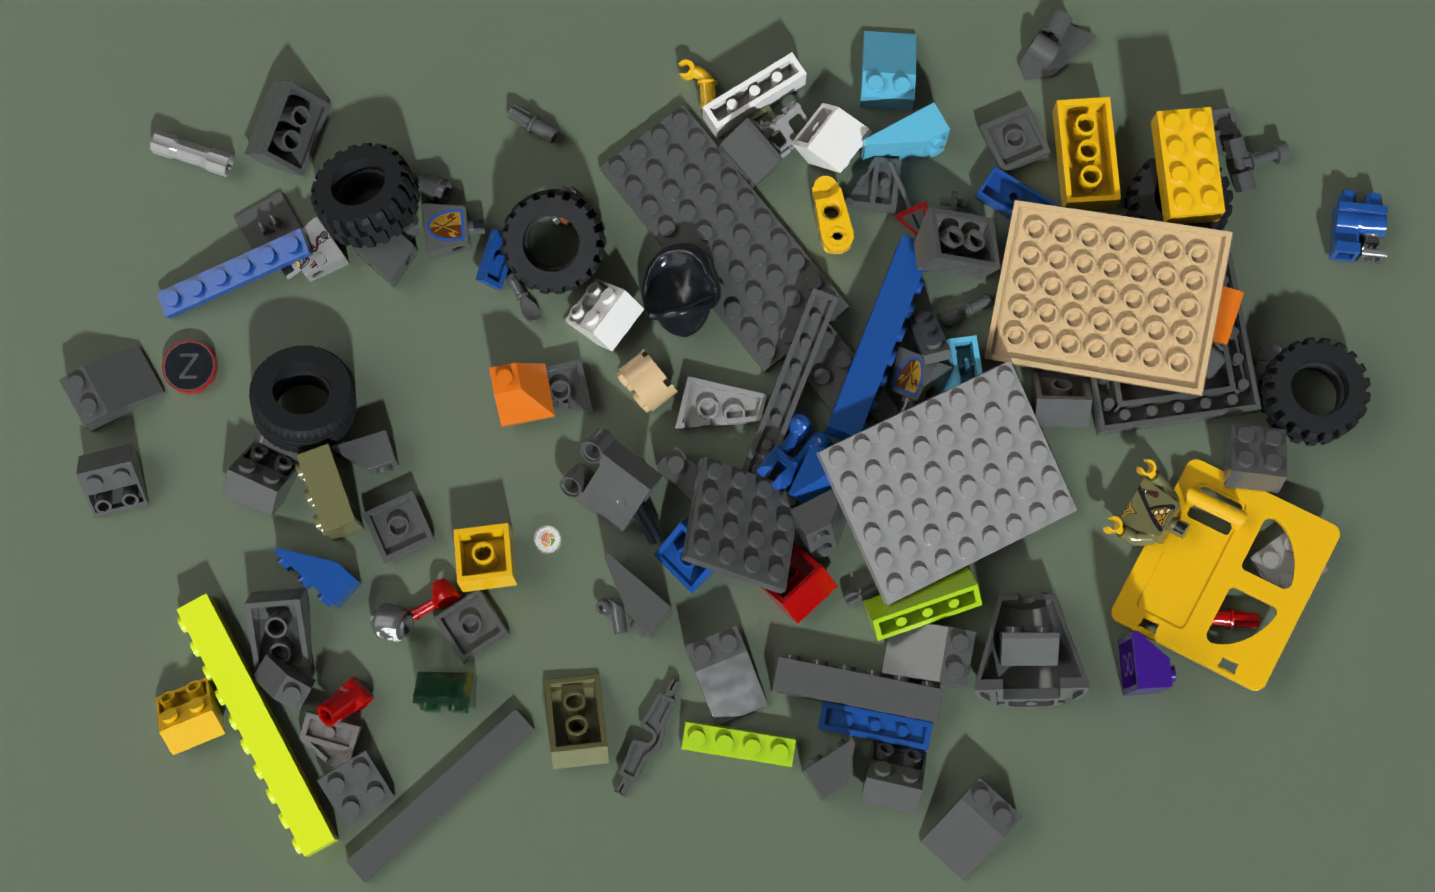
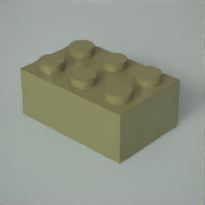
(328, 492)

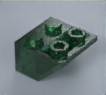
(445, 690)

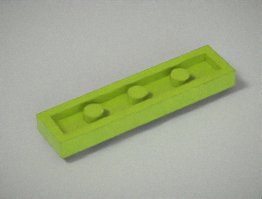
(738, 743)

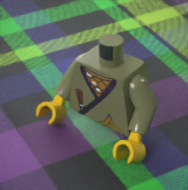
(1151, 512)

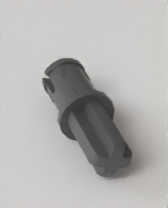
(533, 123)

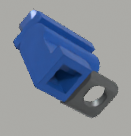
(1358, 220)

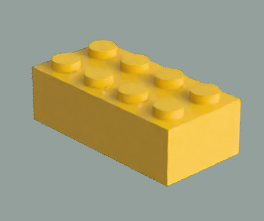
(1086, 154)
(1187, 166)

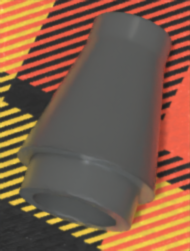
(434, 187)

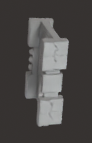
(781, 123)

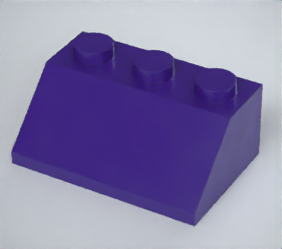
(1143, 666)

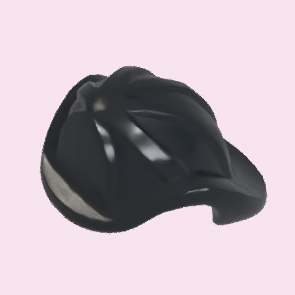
(680, 288)

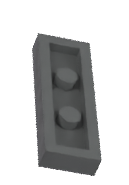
(929, 337)

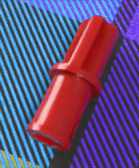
(1236, 619)

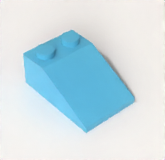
(888, 70)
(910, 138)

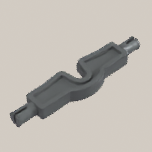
(639, 750)

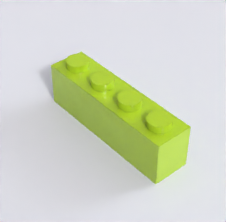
(929, 604)

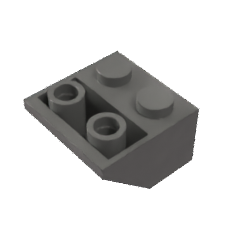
(751, 152)
(260, 478)
(112, 480)
(1029, 647)
(832, 771)
(893, 777)

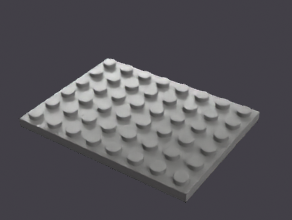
(946, 482)

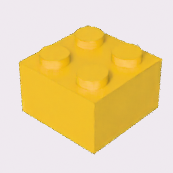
(485, 557)

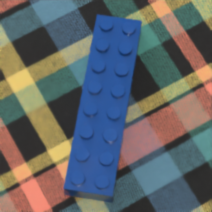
(1002, 190)

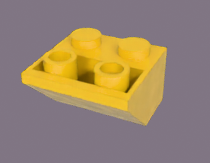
(189, 716)

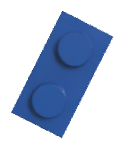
(492, 266)

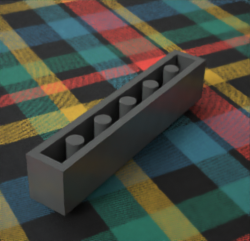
(857, 689)

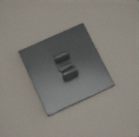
(267, 221)

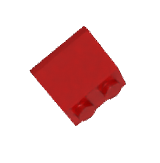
(806, 586)

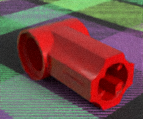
(349, 698)

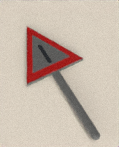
(914, 215)

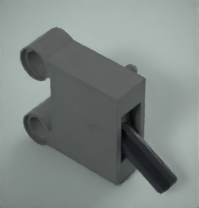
(617, 487)

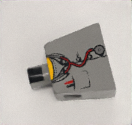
(325, 256)

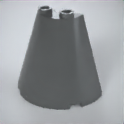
(1030, 685)

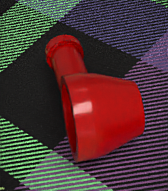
(443, 595)

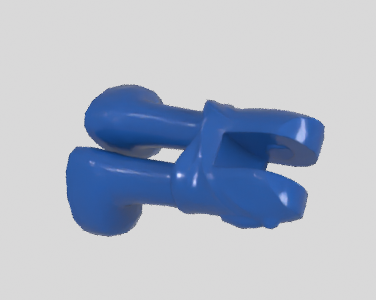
(798, 430)

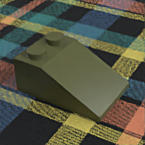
(576, 721)

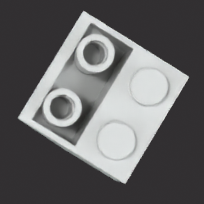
(831, 138)
(604, 314)

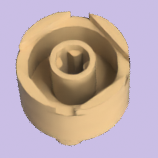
(647, 381)

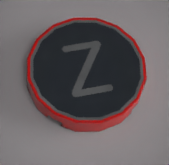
(189, 366)

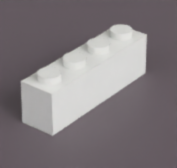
(754, 94)

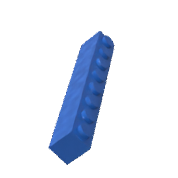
(877, 343)

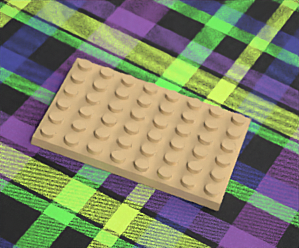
(1109, 297)

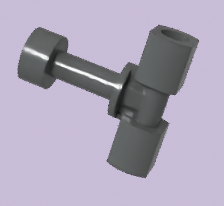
(1246, 162)

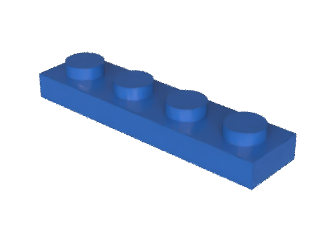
(875, 725)

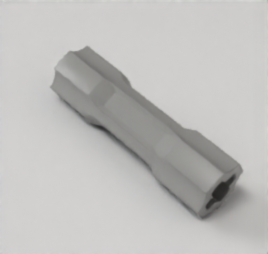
(173, 147)

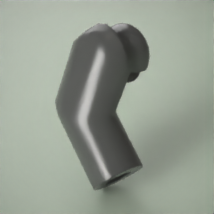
(614, 612)

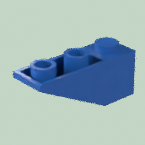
(325, 575)

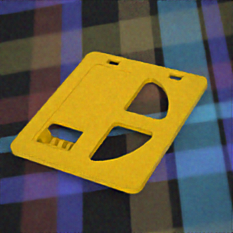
(1189, 577)

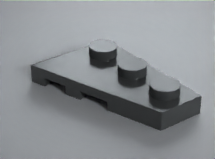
(569, 386)

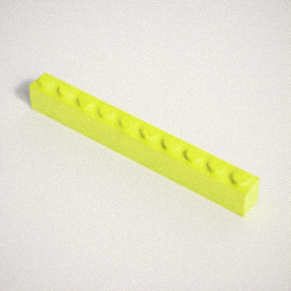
(257, 725)

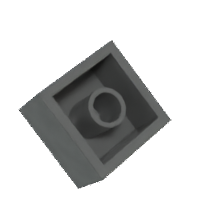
(1255, 458)

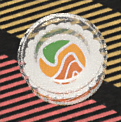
(547, 539)

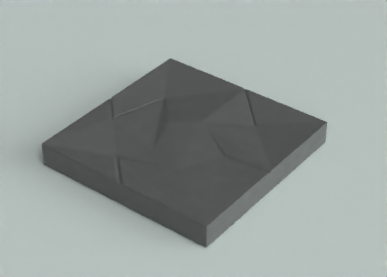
(1228, 393)

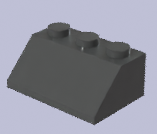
(288, 128)
(957, 244)

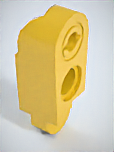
(829, 196)

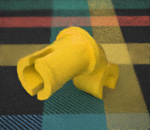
(705, 81)

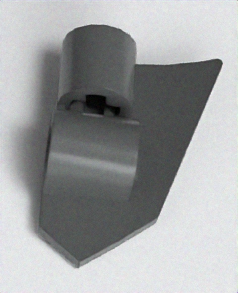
(1053, 46)

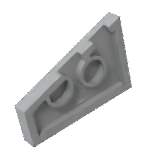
(718, 405)

